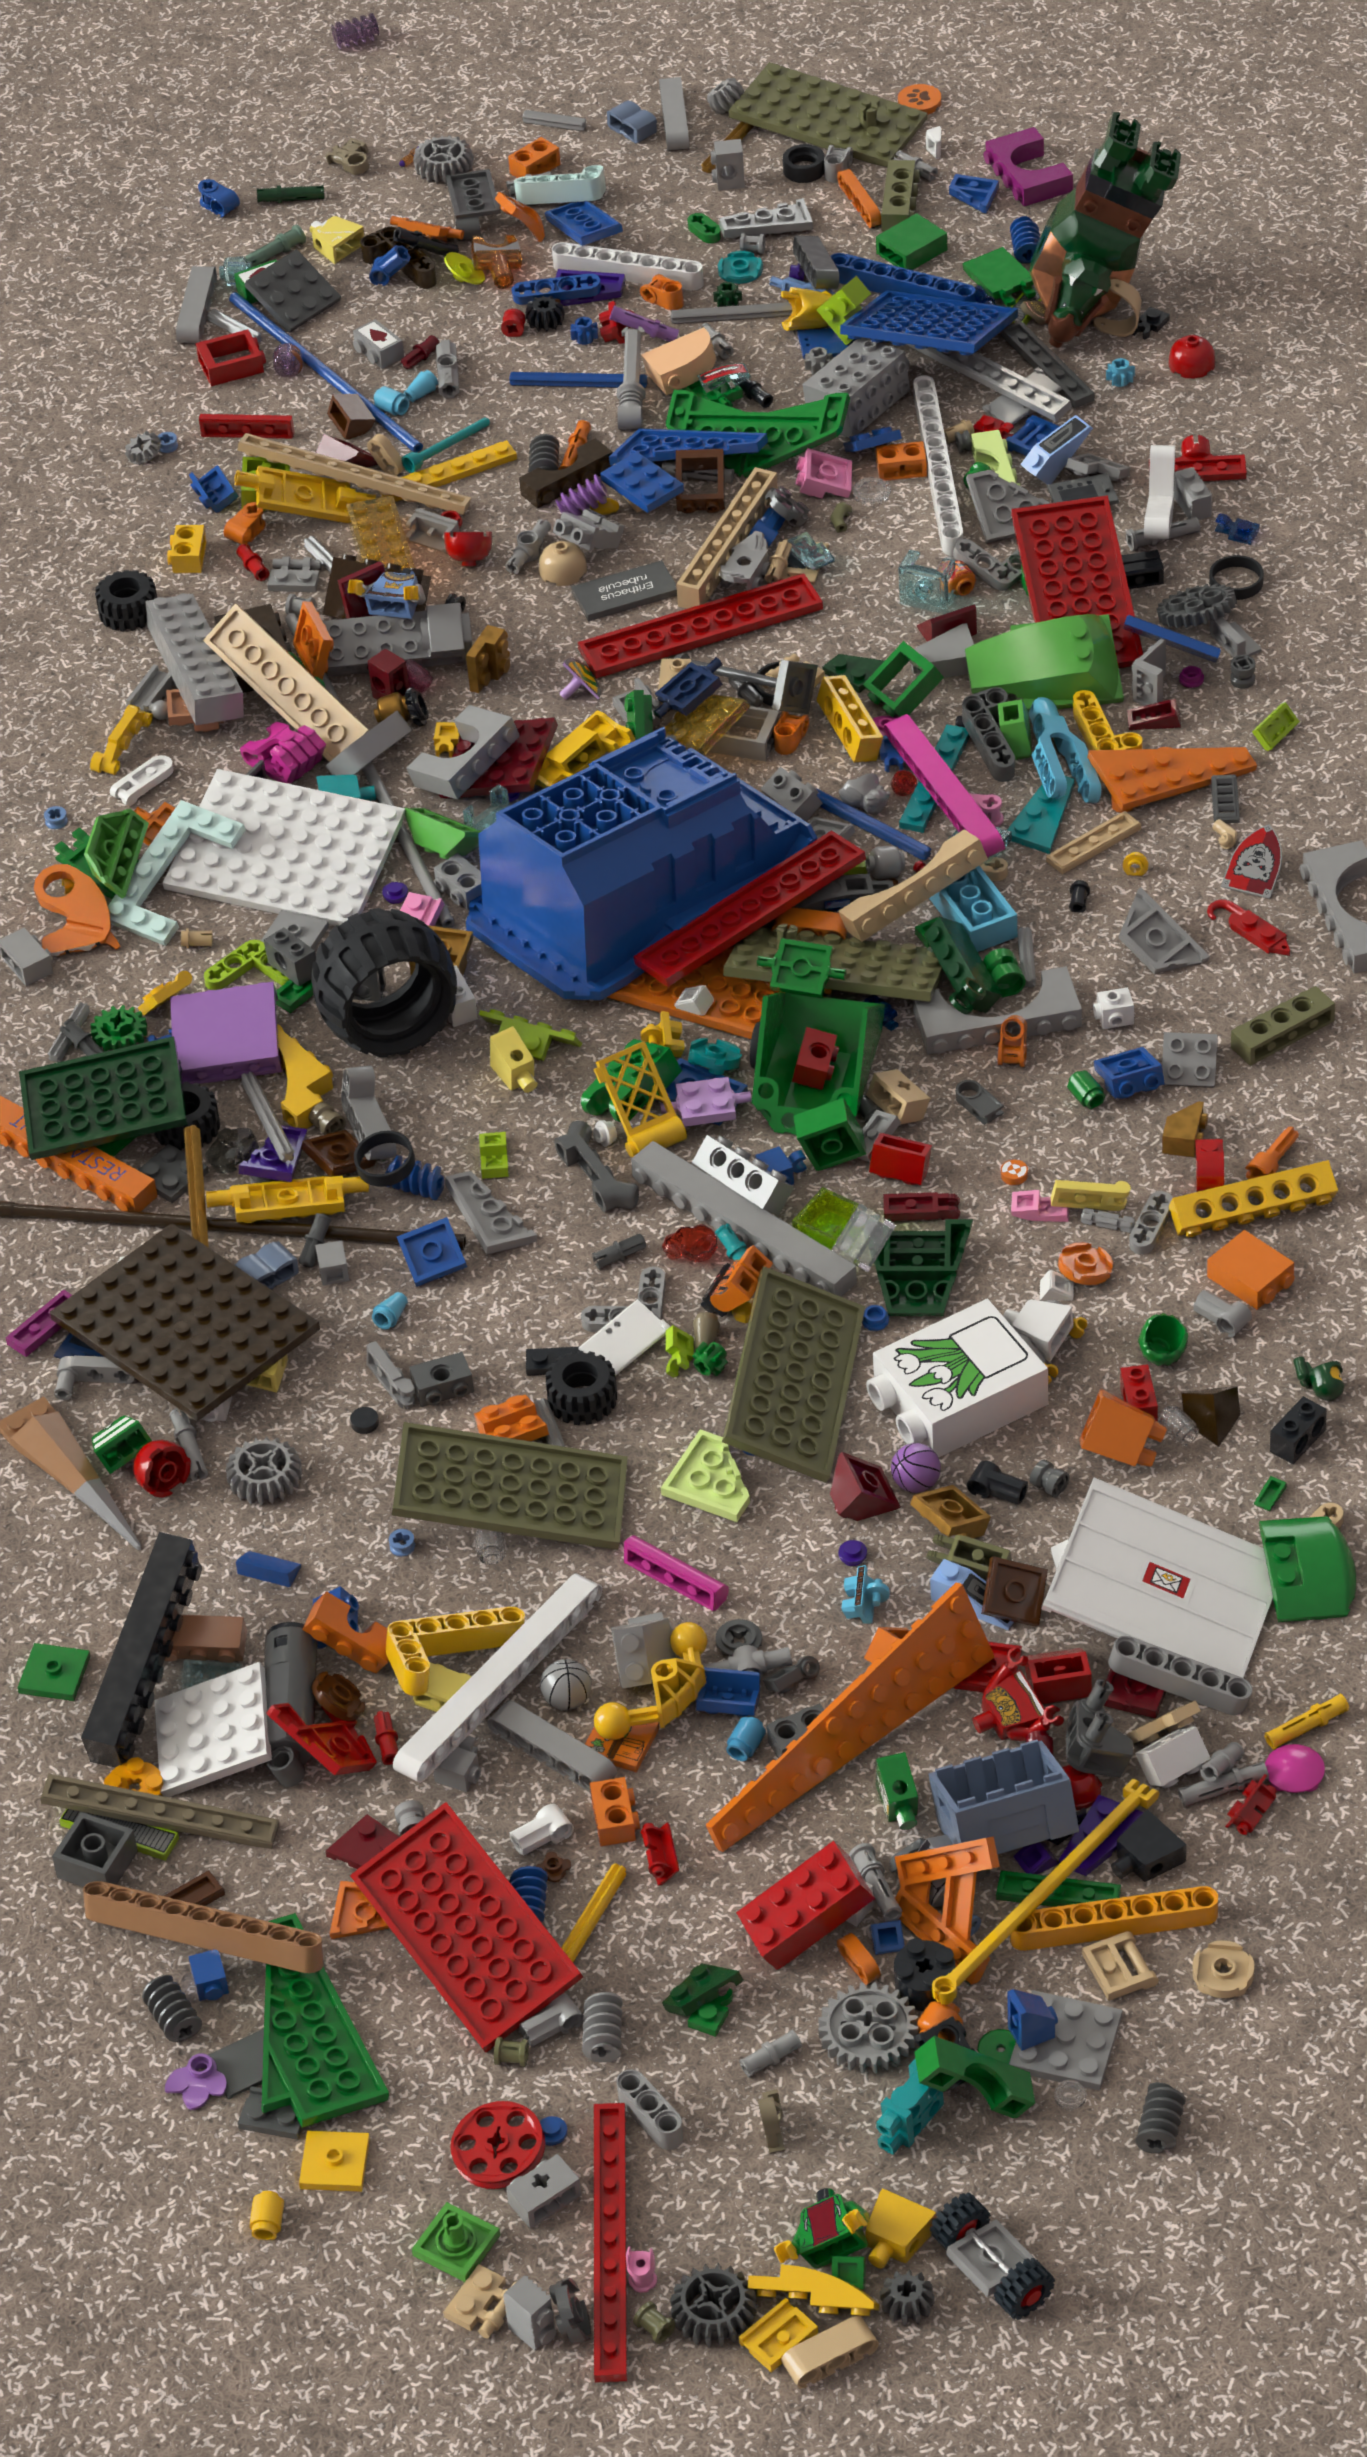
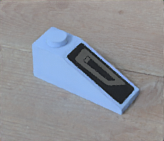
(1053, 451)
(948, 1574)

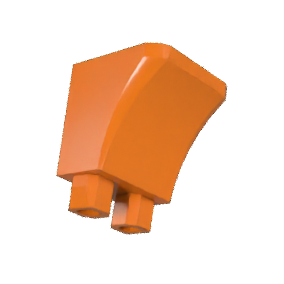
(1120, 1431)

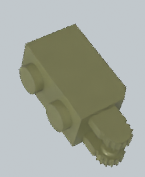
(967, 1553)

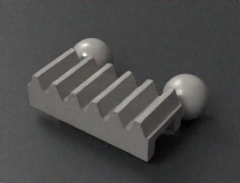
(150, 692)

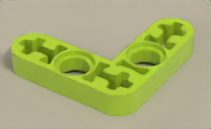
(240, 956)

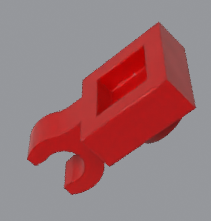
(988, 423)

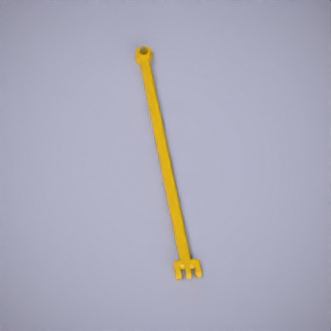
(945, 1987)

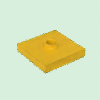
(334, 2161)

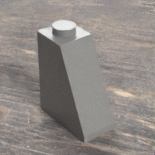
(947, 651)

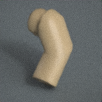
(1227, 833)

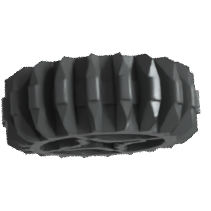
(710, 2319)

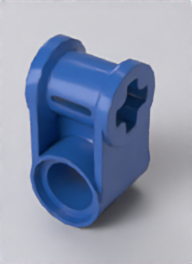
(217, 197)

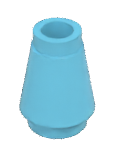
(421, 385)
(389, 1311)

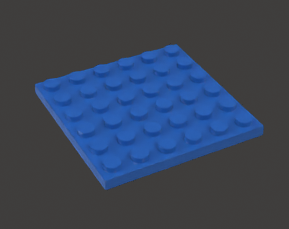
(929, 322)

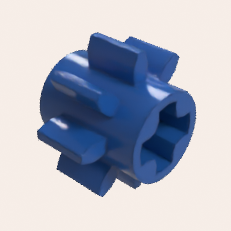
(584, 331)

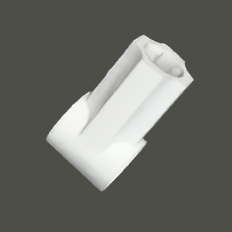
(548, 1826)

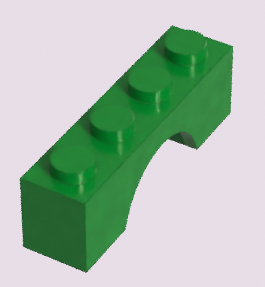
(1003, 2085)

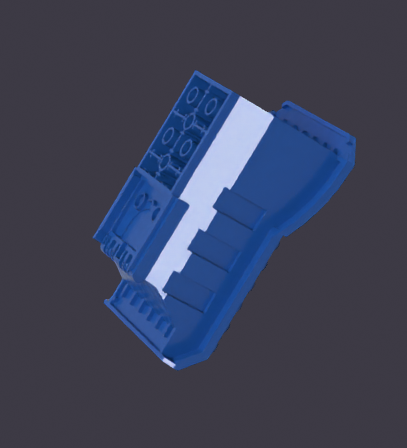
(621, 861)

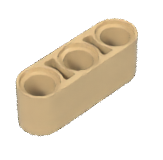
(829, 2350)

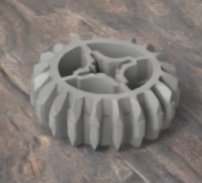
(442, 157)
(263, 1465)

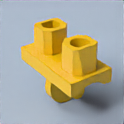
(665, 1034)

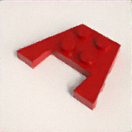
(332, 1743)

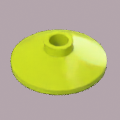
(463, 269)

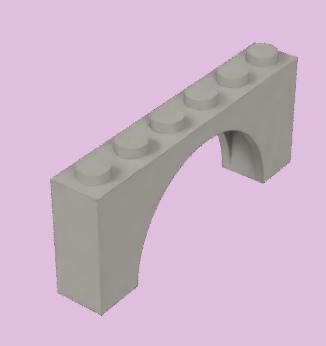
(1327, 875)
(1051, 1011)

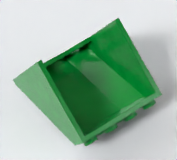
(779, 1042)

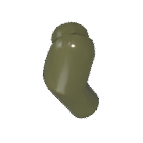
(840, 511)

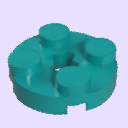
(716, 1056)

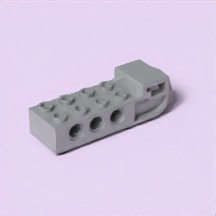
(430, 638)

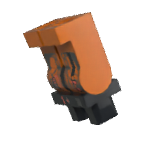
(735, 1282)

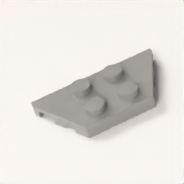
(1158, 938)

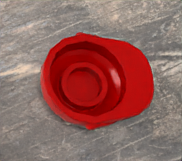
(1084, 1787)

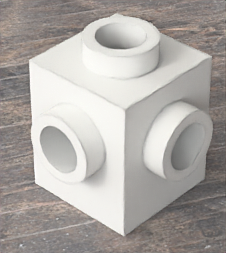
(1114, 1008)

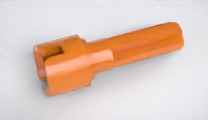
(1267, 1162)

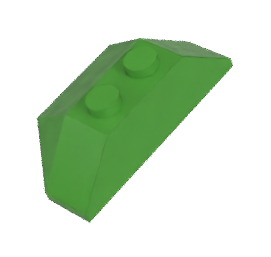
(441, 833)
(115, 848)

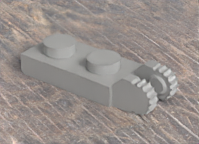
(389, 1376)

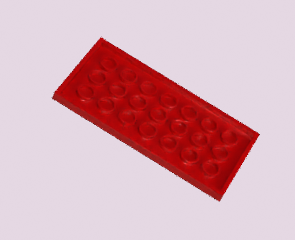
(1076, 566)
(466, 1926)

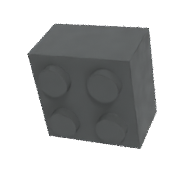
(94, 1851)

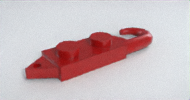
(1252, 927)

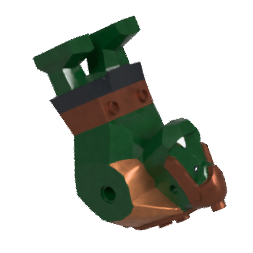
(1100, 229)

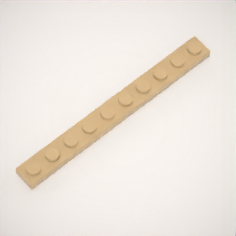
(348, 472)

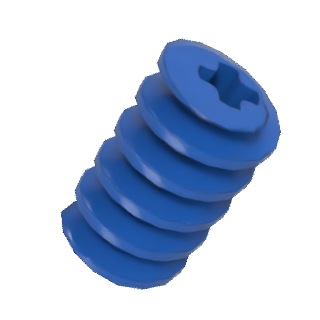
(1024, 238)
(419, 1180)
(531, 1886)

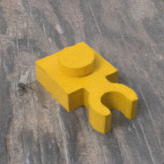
(445, 738)

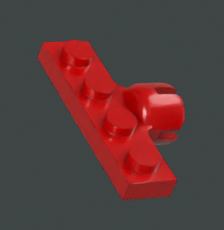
(1207, 465)

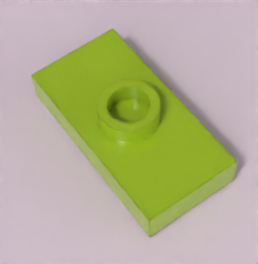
(1275, 726)

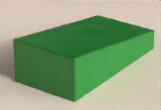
(1270, 1493)

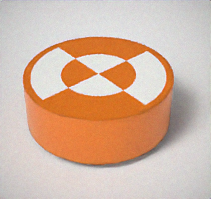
(1014, 1172)

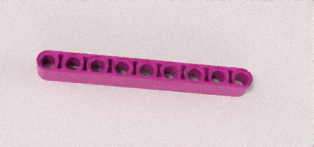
(942, 783)

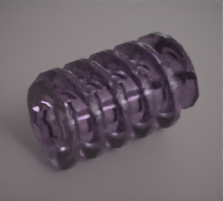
(355, 30)

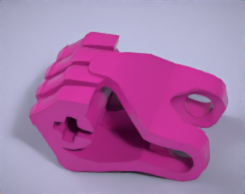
(285, 752)

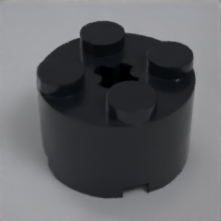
(918, 1967)

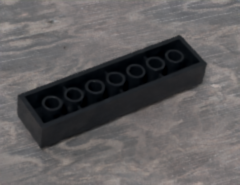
(141, 1651)

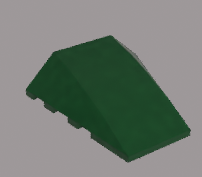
(921, 1268)

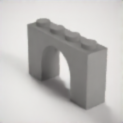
(454, 775)

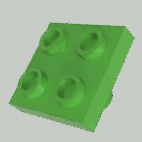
(456, 2242)

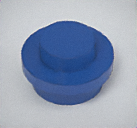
(875, 1318)
(554, 2130)

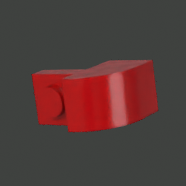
(1209, 1164)

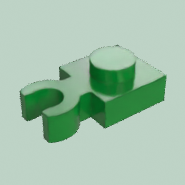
(711, 2015)

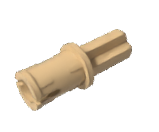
(778, 561)

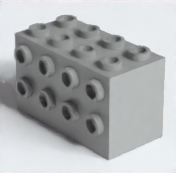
(871, 376)

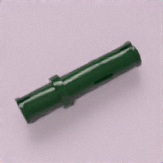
(290, 193)

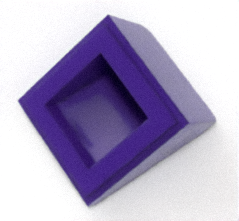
(1035, 1858)

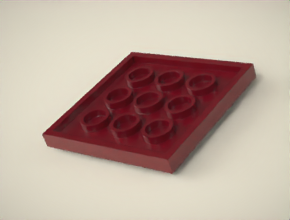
(519, 764)

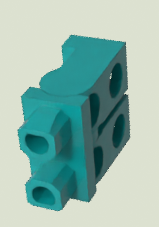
(907, 2112)

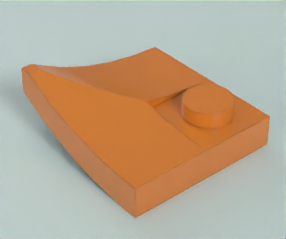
(523, 213)

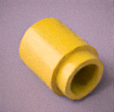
(266, 2215)

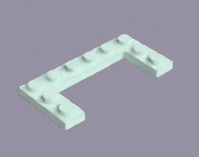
(183, 821)

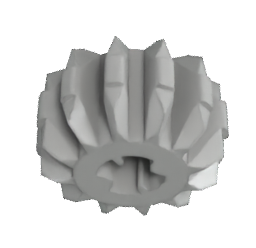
(725, 95)

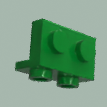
(639, 713)

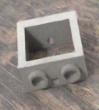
(755, 749)

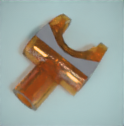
(497, 259)

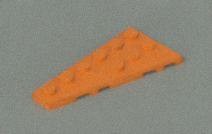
(1155, 774)

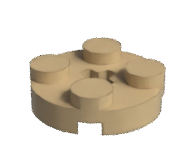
(1223, 1984)

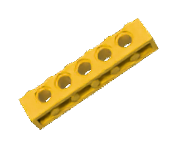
(1316, 1175)

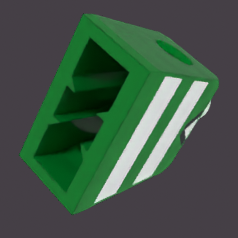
(119, 1442)

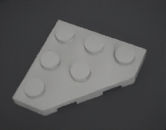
(993, 503)

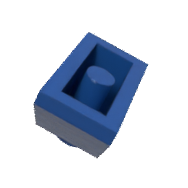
(1030, 2019)

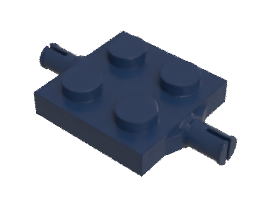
(688, 688)

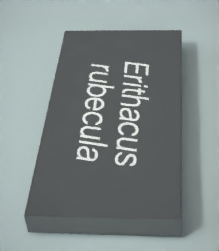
(624, 590)

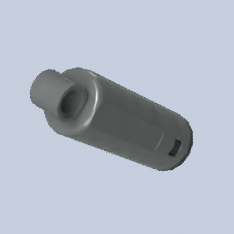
(289, 1674)

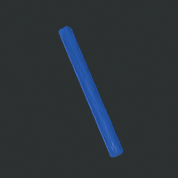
(570, 379)
(874, 826)

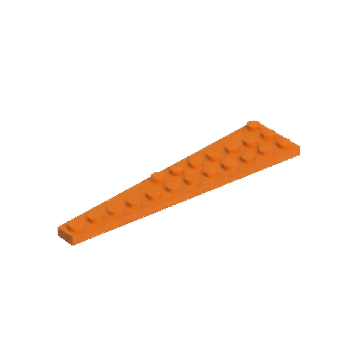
(908, 1678)

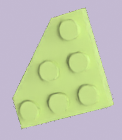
(708, 1478)

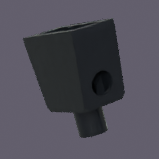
(1148, 1849)

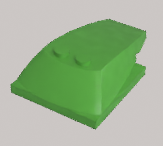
(1049, 661)

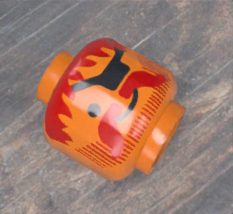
(962, 579)

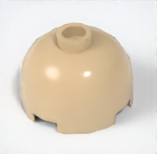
(562, 563)

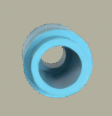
(391, 401)

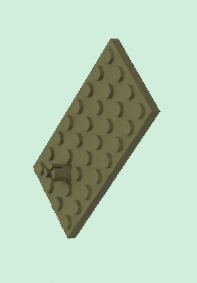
(827, 114)
(870, 965)
(794, 1374)
(510, 1486)

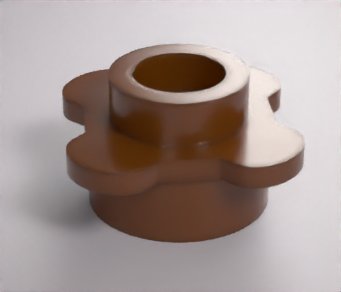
(556, 1873)

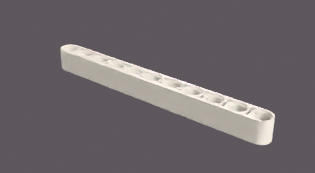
(938, 463)
(496, 1678)

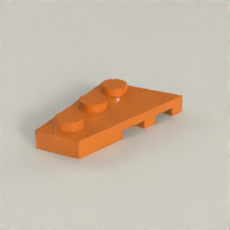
(354, 1913)

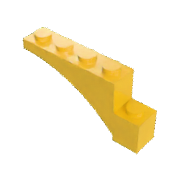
(305, 1080)

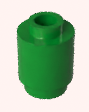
(1086, 1089)

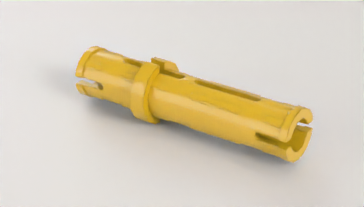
(1317, 1715)

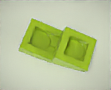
(493, 1155)

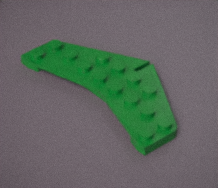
(787, 429)

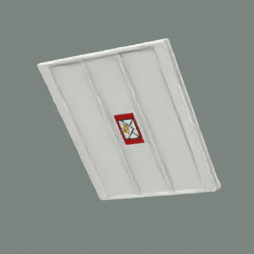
(1162, 1579)

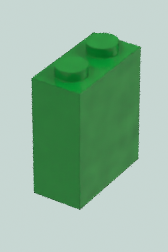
(911, 242)

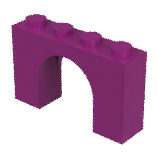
(1026, 185)

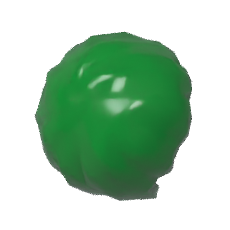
(1163, 1339)

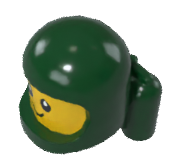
(1324, 1378)

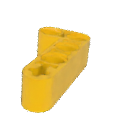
(1096, 728)

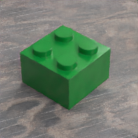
(829, 1134)

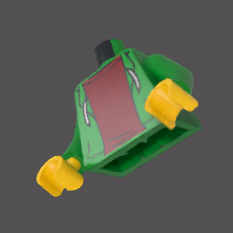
(826, 2230)

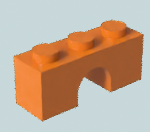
(329, 1624)

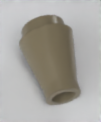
(705, 1328)

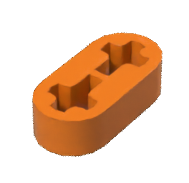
(858, 1958)

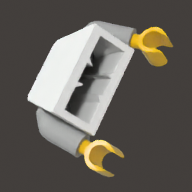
(1045, 1327)

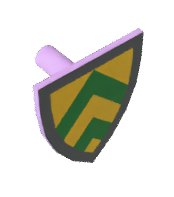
(581, 676)

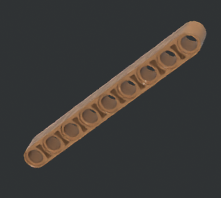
(203, 1927)

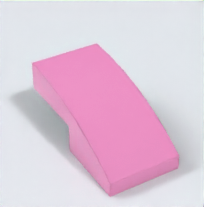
(1033, 1207)

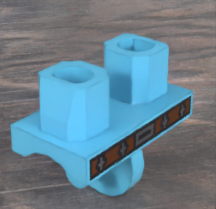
(867, 1595)

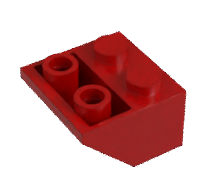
(1059, 1675)

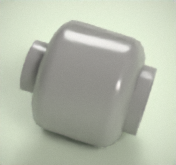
(885, 862)

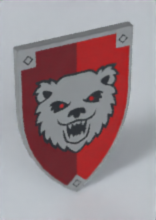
(1255, 864)

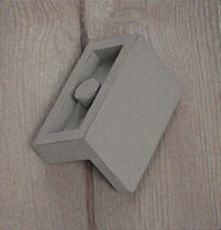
(1233, 638)

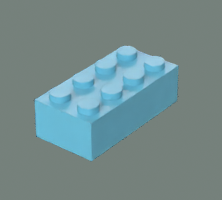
(979, 908)

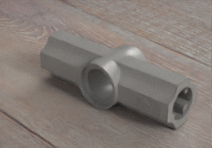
(447, 369)

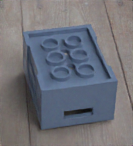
(1009, 1795)

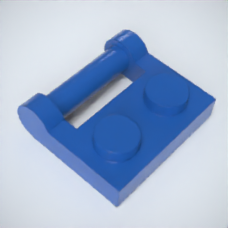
(1041, 429)

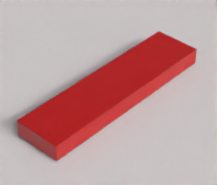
(237, 425)

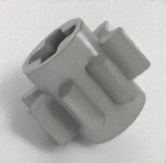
(817, 359)

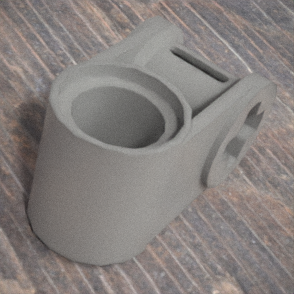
(835, 161)

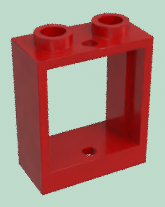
(234, 368)

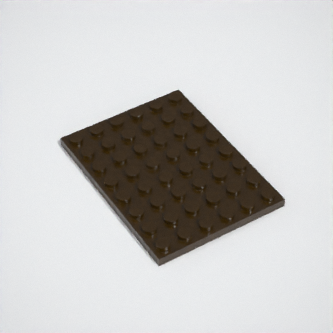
(184, 1321)

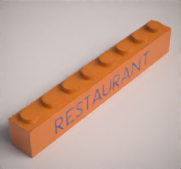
(87, 1167)

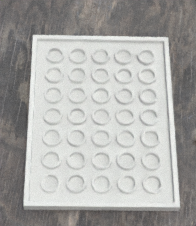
(298, 851)

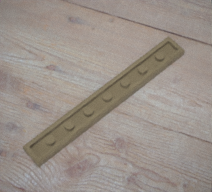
(160, 1811)

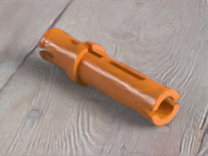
(575, 440)

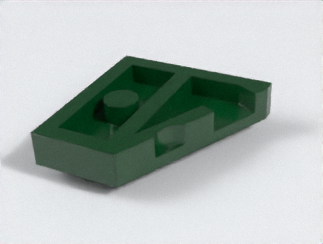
(855, 668)

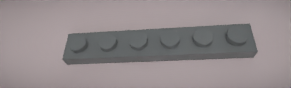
(1040, 356)

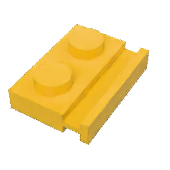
(777, 2333)

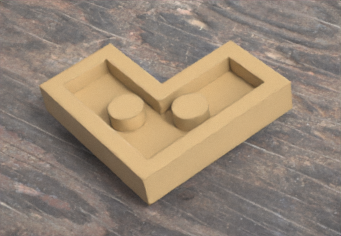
(1172, 1720)

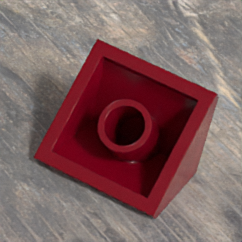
(936, 626)

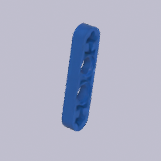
(556, 286)

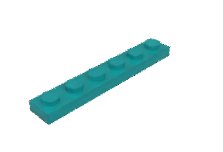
(921, 802)

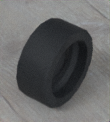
(803, 173)

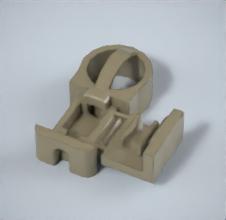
(349, 154)
(768, 2108)

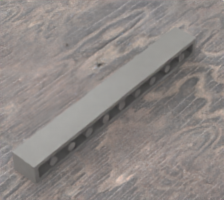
(719, 1205)

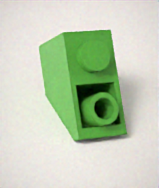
(1016, 727)

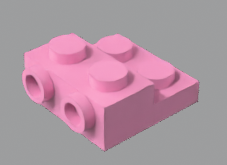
(824, 473)

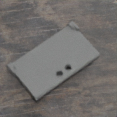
(1012, 411)

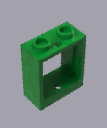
(917, 690)

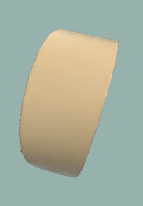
(1127, 326)

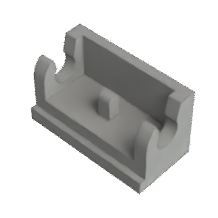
(429, 529)

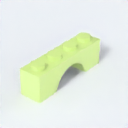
(992, 450)

